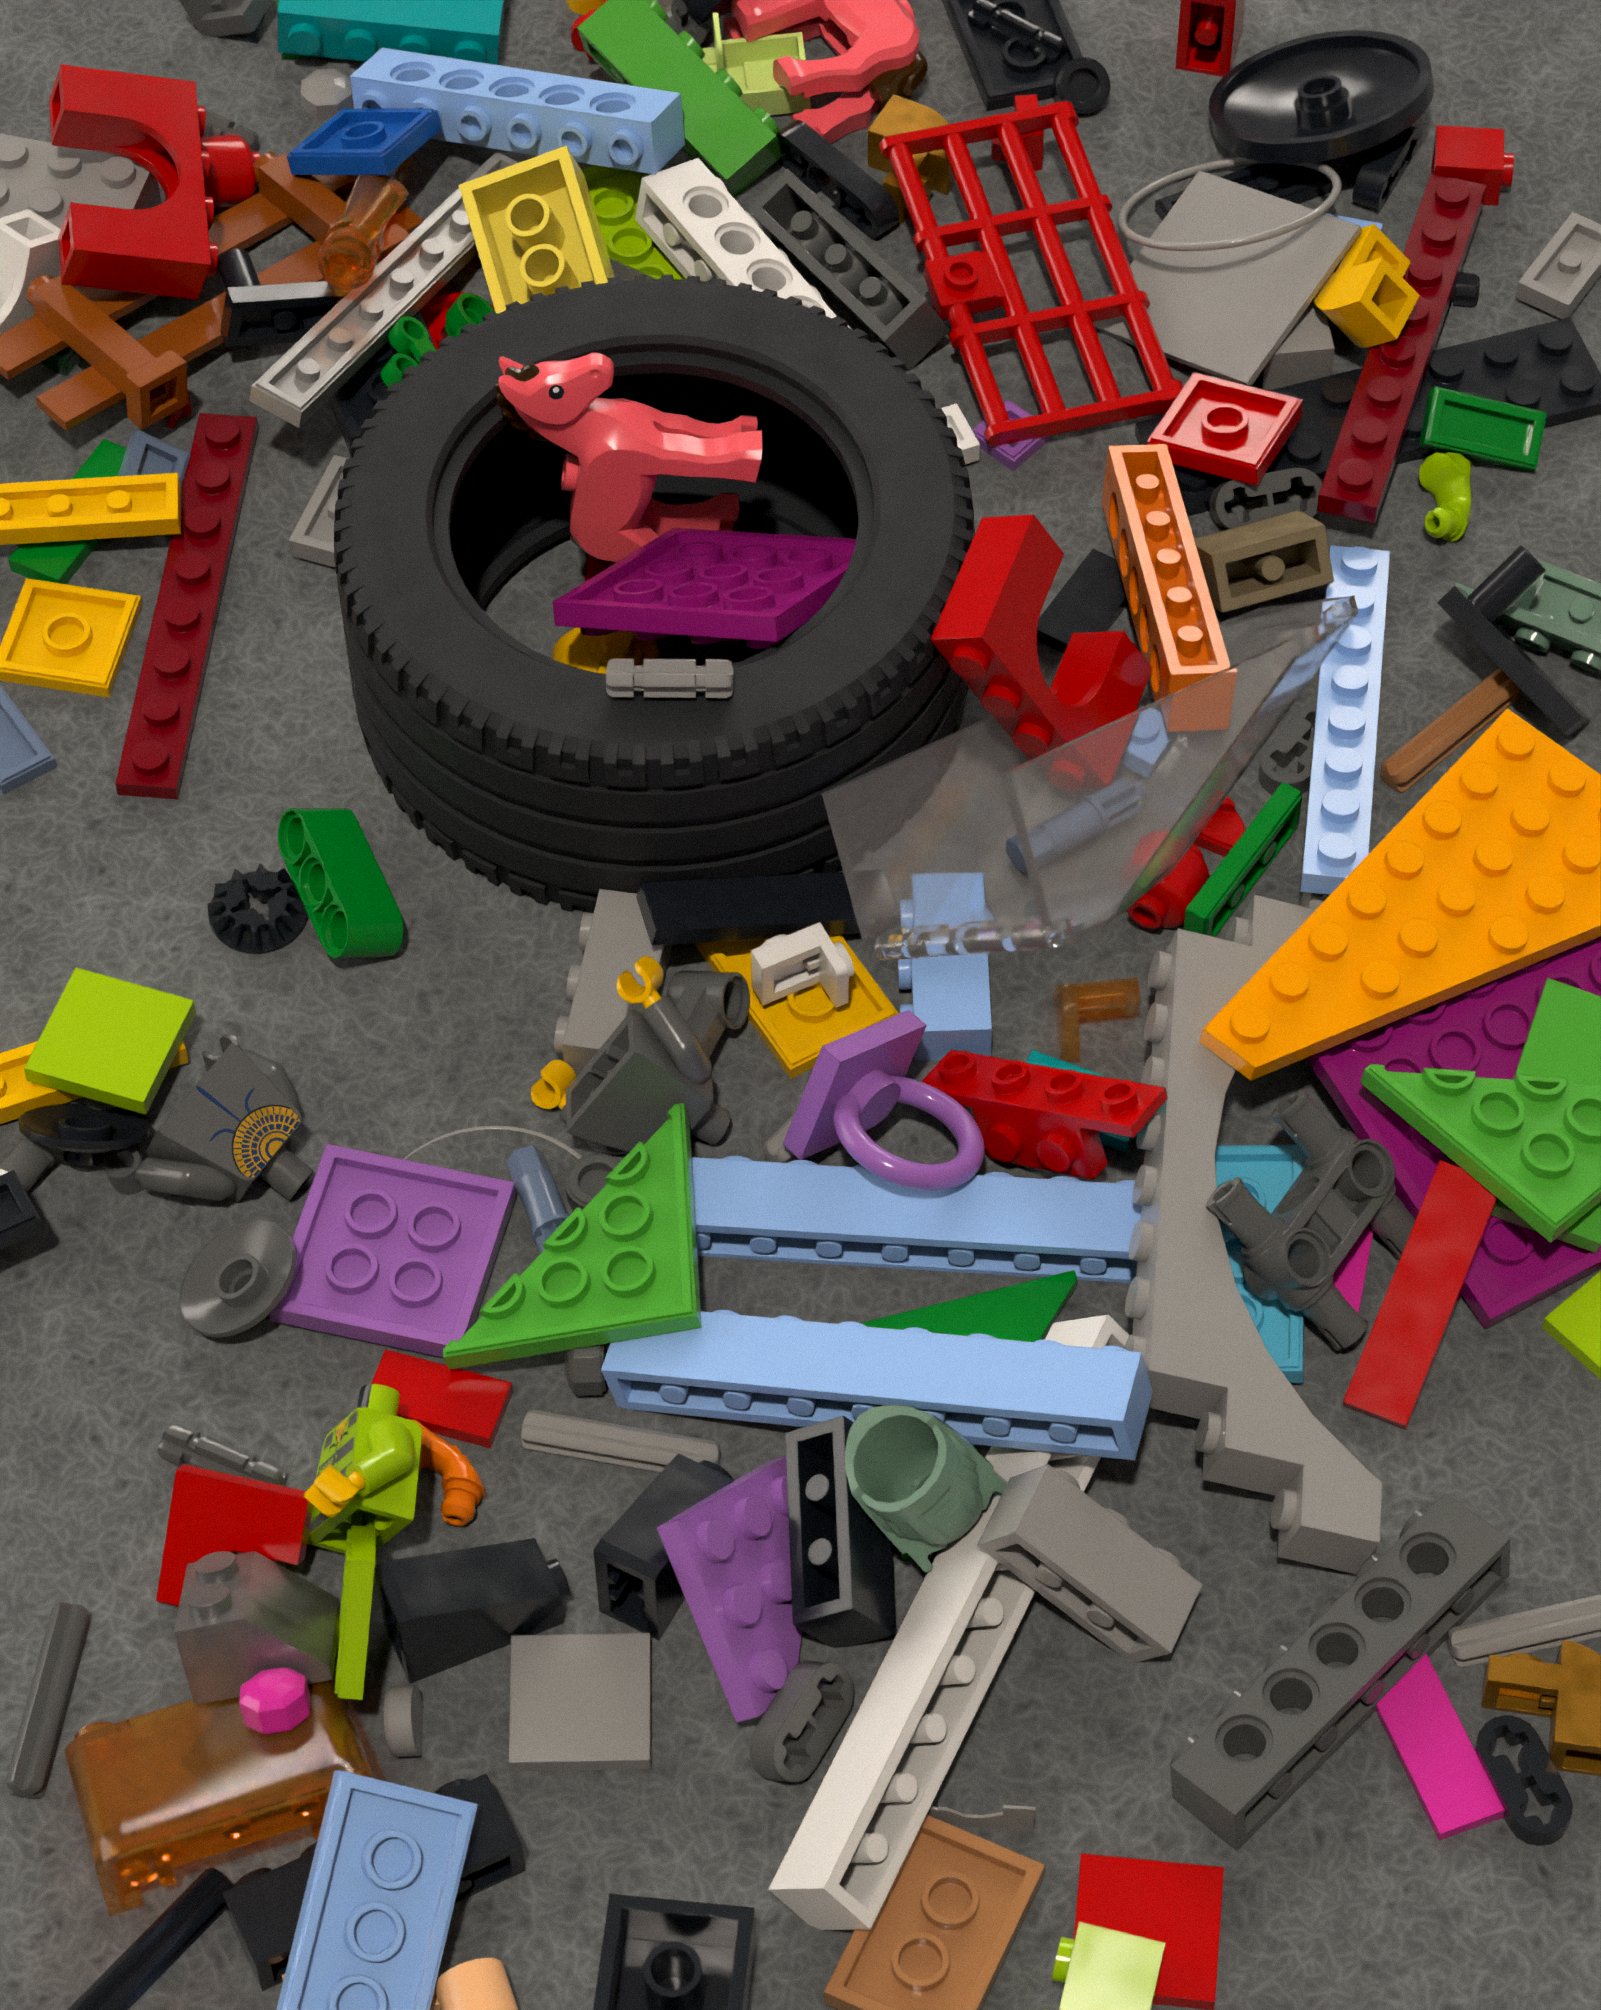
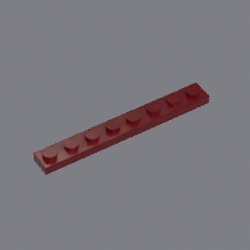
(1397, 368)
(187, 608)

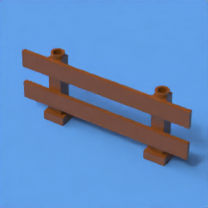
(154, 368)

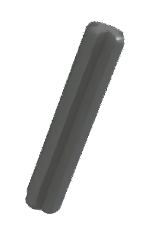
(48, 1701)

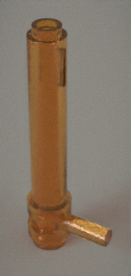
(356, 237)

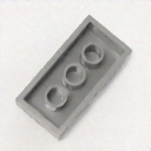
(51, 177)

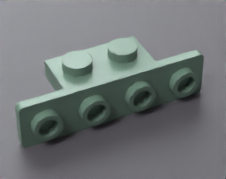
(1559, 612)

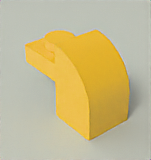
(1368, 291)

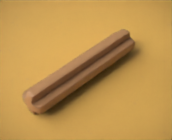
(1449, 731)

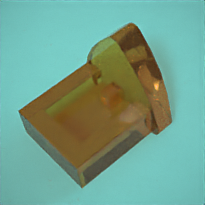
(1091, 1002)

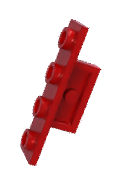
(1043, 1112)

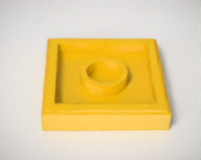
(68, 637)

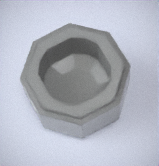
(326, 93)

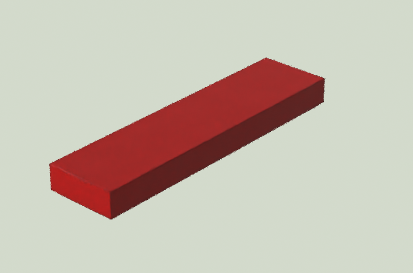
(1421, 1297)

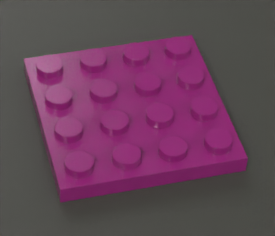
(711, 587)

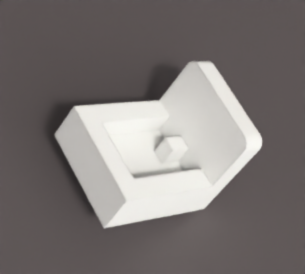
(798, 961)

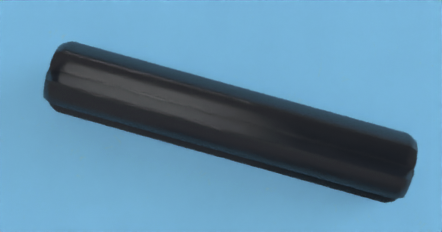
(158, 1945)

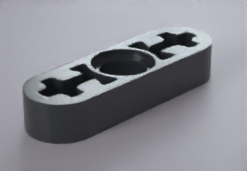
(837, 177)

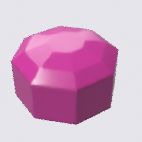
(275, 1700)

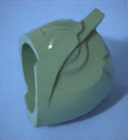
(917, 1478)

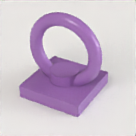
(856, 1089)

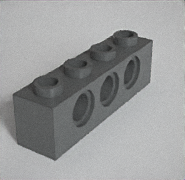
(849, 269)

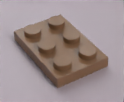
(939, 1926)

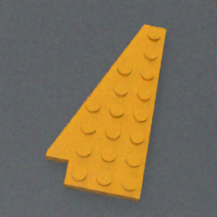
(1458, 894)

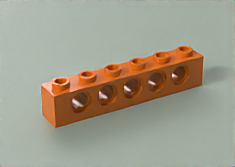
(1161, 568)

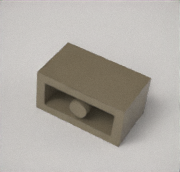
(1265, 560)

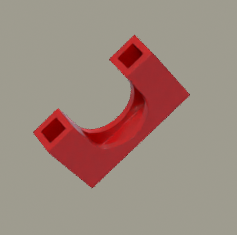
(161, 128)
(992, 643)

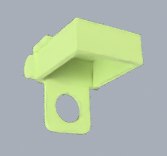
(752, 68)

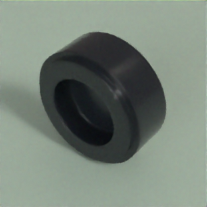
(1082, 83)

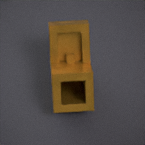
(933, 167)
(1561, 1691)

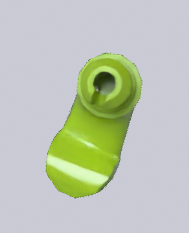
(1449, 482)

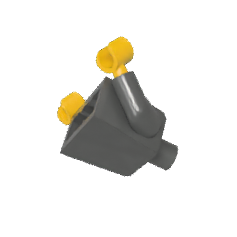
(636, 1076)

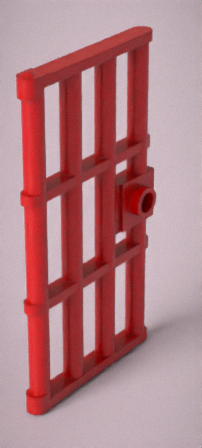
(987, 280)

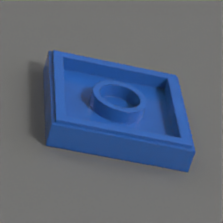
(364, 142)

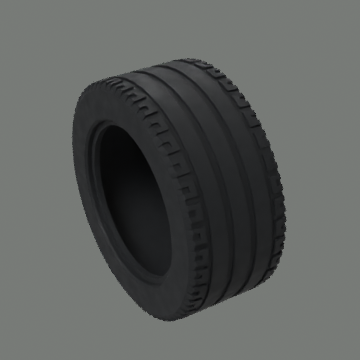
(531, 758)

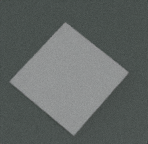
(1237, 303)

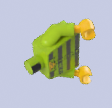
(366, 1472)

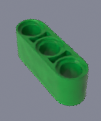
(340, 883)

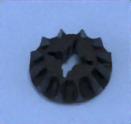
(244, 927)

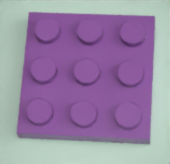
(394, 1250)

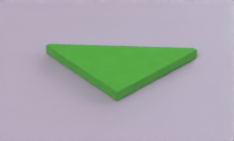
(1519, 1138)
(608, 1269)

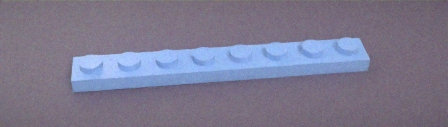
(1346, 725)

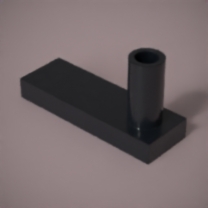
(267, 312)
(1477, 617)

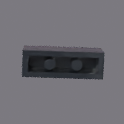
(836, 1550)

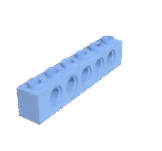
(528, 109)

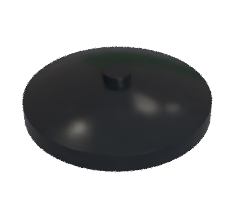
(1321, 97)

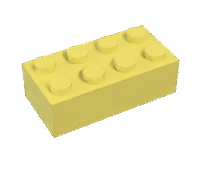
(535, 228)

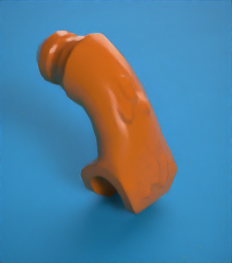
(460, 1480)

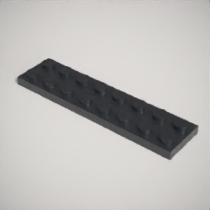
(1529, 367)

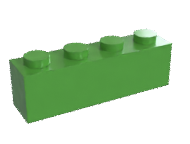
(719, 128)

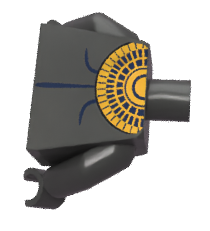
(223, 1134)

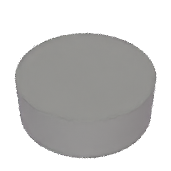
(404, 1721)

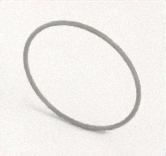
(1229, 243)

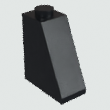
(630, 1559)
(467, 1602)

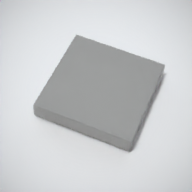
(580, 1702)

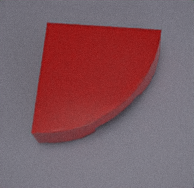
(1222, 830)

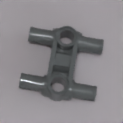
(1317, 1220)

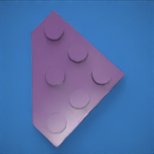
(737, 1583)

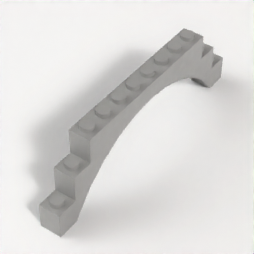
(1185, 1300)

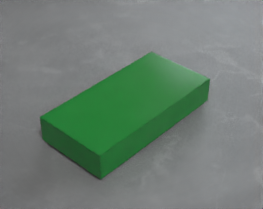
(1482, 429)

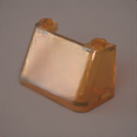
(201, 1785)

